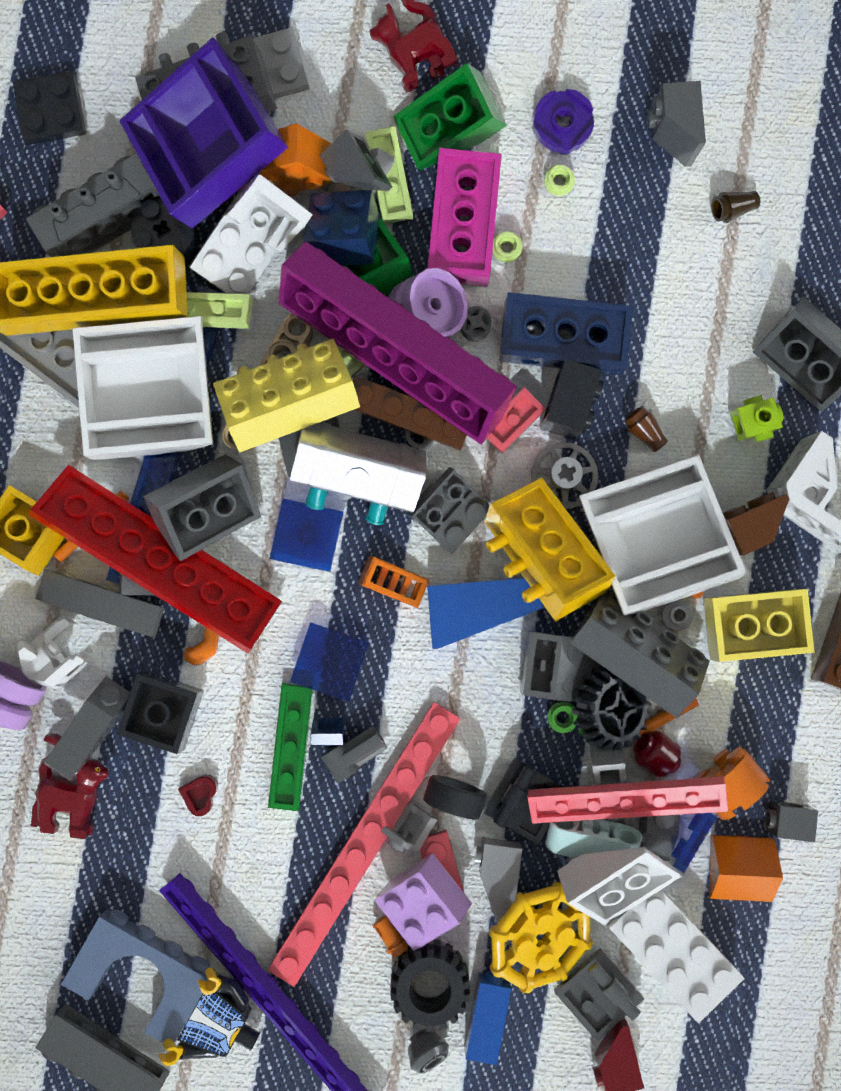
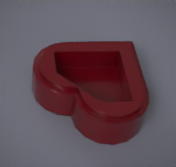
(199, 793)

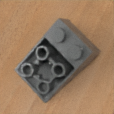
(553, 667)

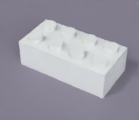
(677, 954)

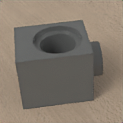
(792, 821)

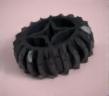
(609, 711)

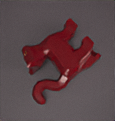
(415, 45)
(66, 796)

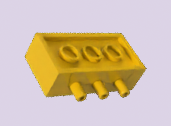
(547, 549)

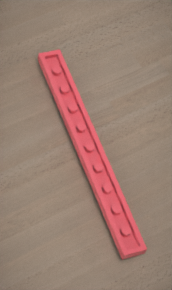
(363, 844)

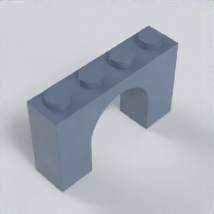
(117, 938)

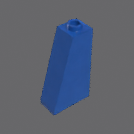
(474, 607)

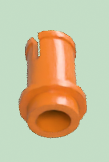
(390, 936)

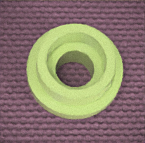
(563, 172)
(507, 238)

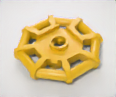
(523, 924)

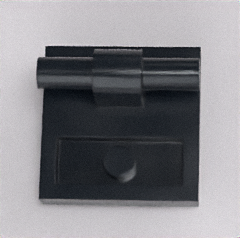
(510, 800)

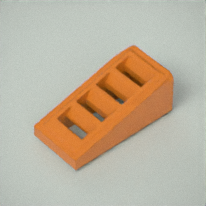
(369, 569)

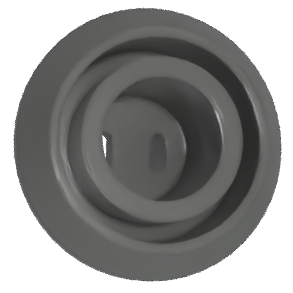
(426, 1051)

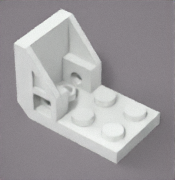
(248, 236)
(810, 483)

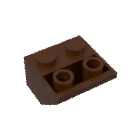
(758, 524)

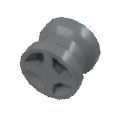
(478, 318)

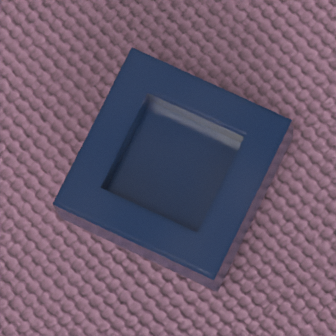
(327, 731)

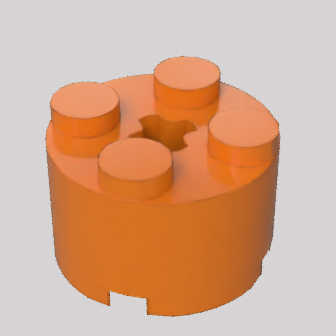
(743, 779)

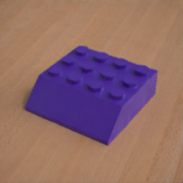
(202, 134)

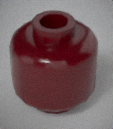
(657, 753)

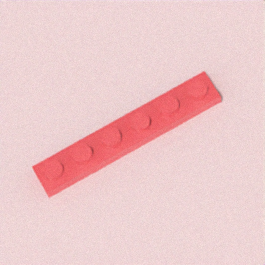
(628, 800)

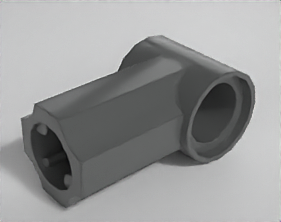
(347, 758)

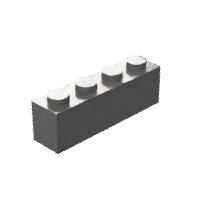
(98, 1055)

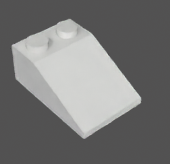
(614, 881)

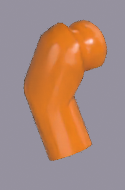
(204, 650)

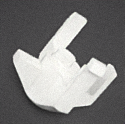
(42, 659)

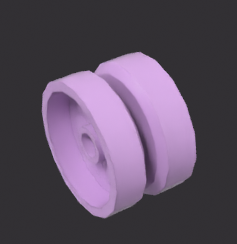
(435, 298)
(16, 696)

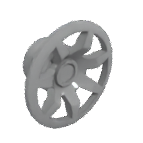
(566, 471)

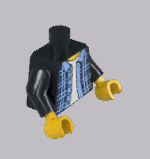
(214, 1023)

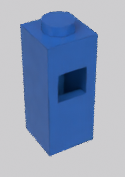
(487, 1018)

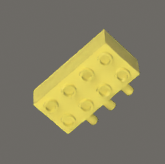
(286, 394)

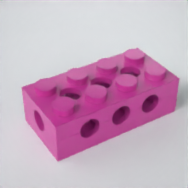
(481, 173)

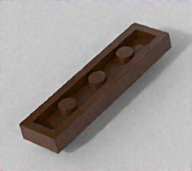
(405, 413)

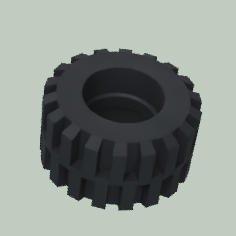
(437, 1009)

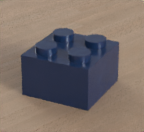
(344, 226)

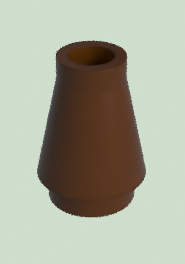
(645, 427)

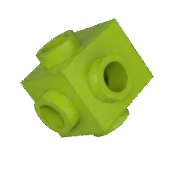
(757, 419)

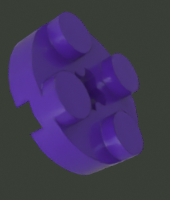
(563, 103)

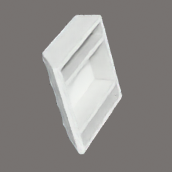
(142, 388)
(662, 536)

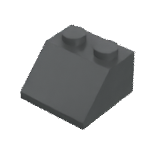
(678, 120)

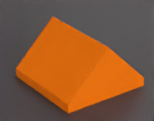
(744, 868)

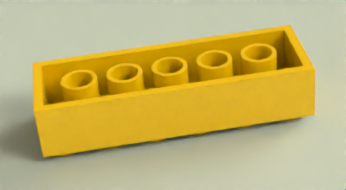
(92, 290)

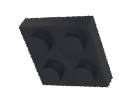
(49, 108)

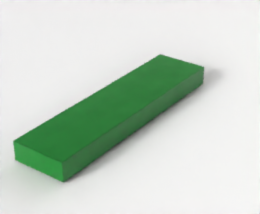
(290, 747)

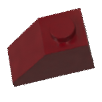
(617, 1061)

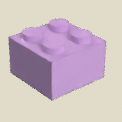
(423, 902)

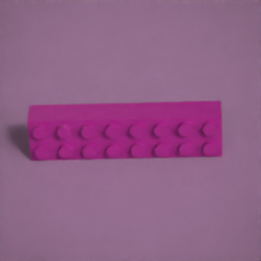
(394, 342)

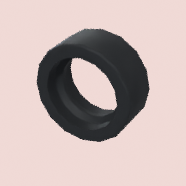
(455, 797)

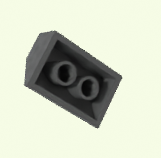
(806, 353)
(203, 506)

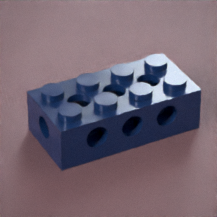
(579, 318)

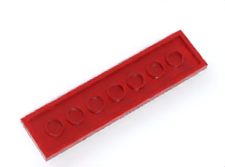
(136, 548)

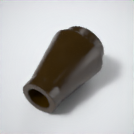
(732, 205)

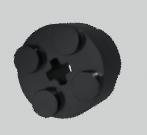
(154, 221)

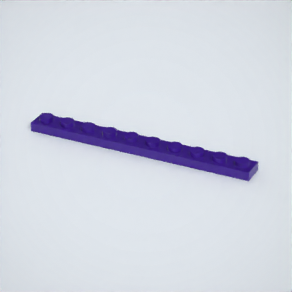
(260, 986)

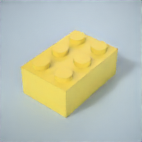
(758, 625)

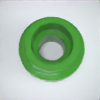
(566, 726)

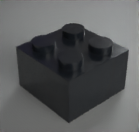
(571, 399)
(160, 712)

